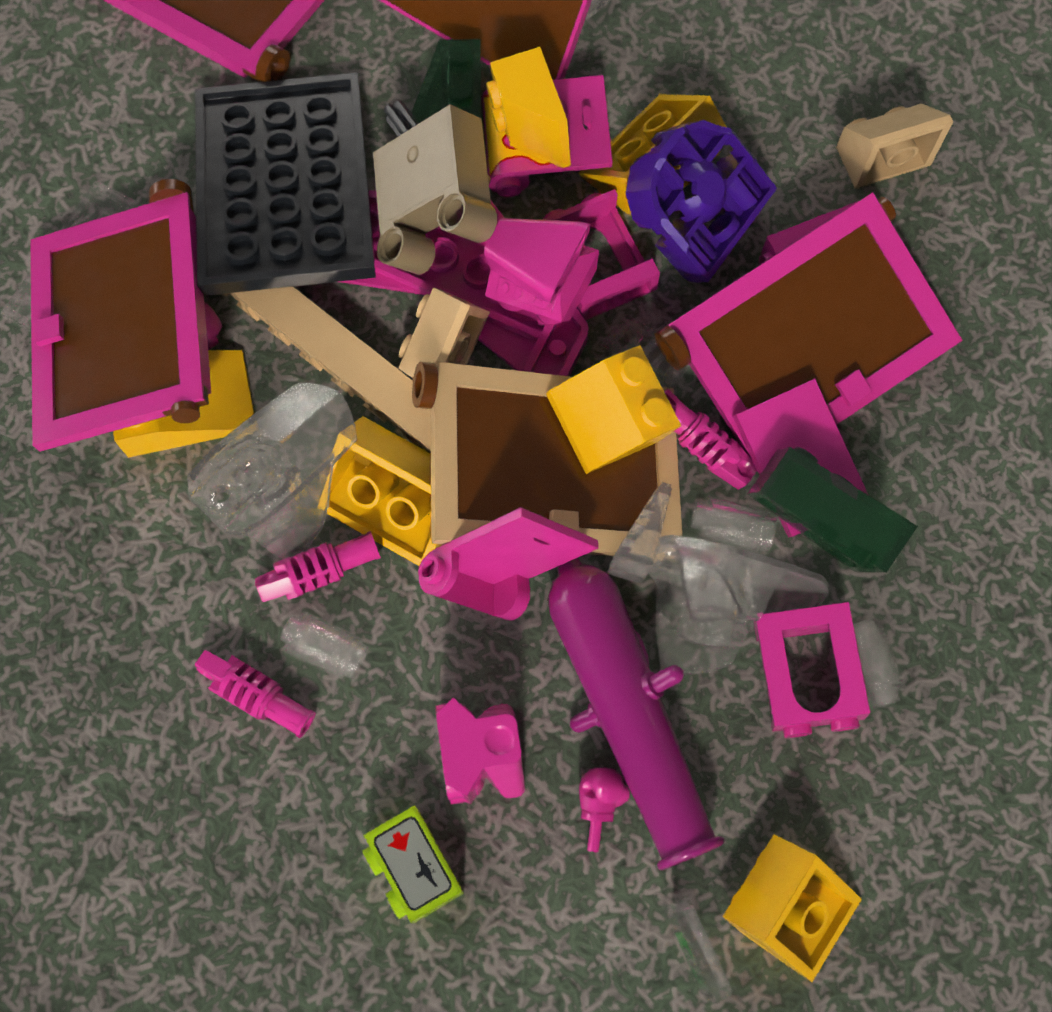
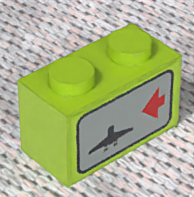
(412, 866)

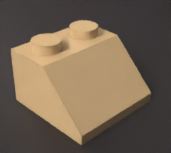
(892, 143)
(444, 332)

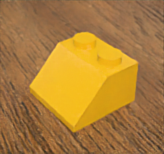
(529, 107)
(613, 409)
(793, 906)

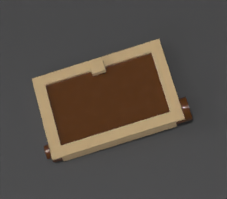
(506, 451)

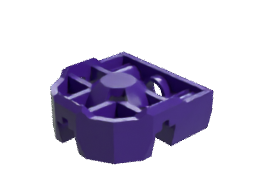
(732, 183)

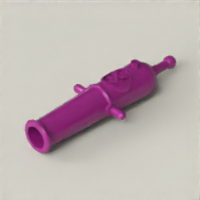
(630, 709)

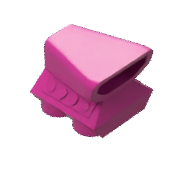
(540, 266)
(479, 750)

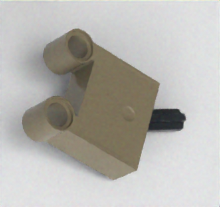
(430, 180)

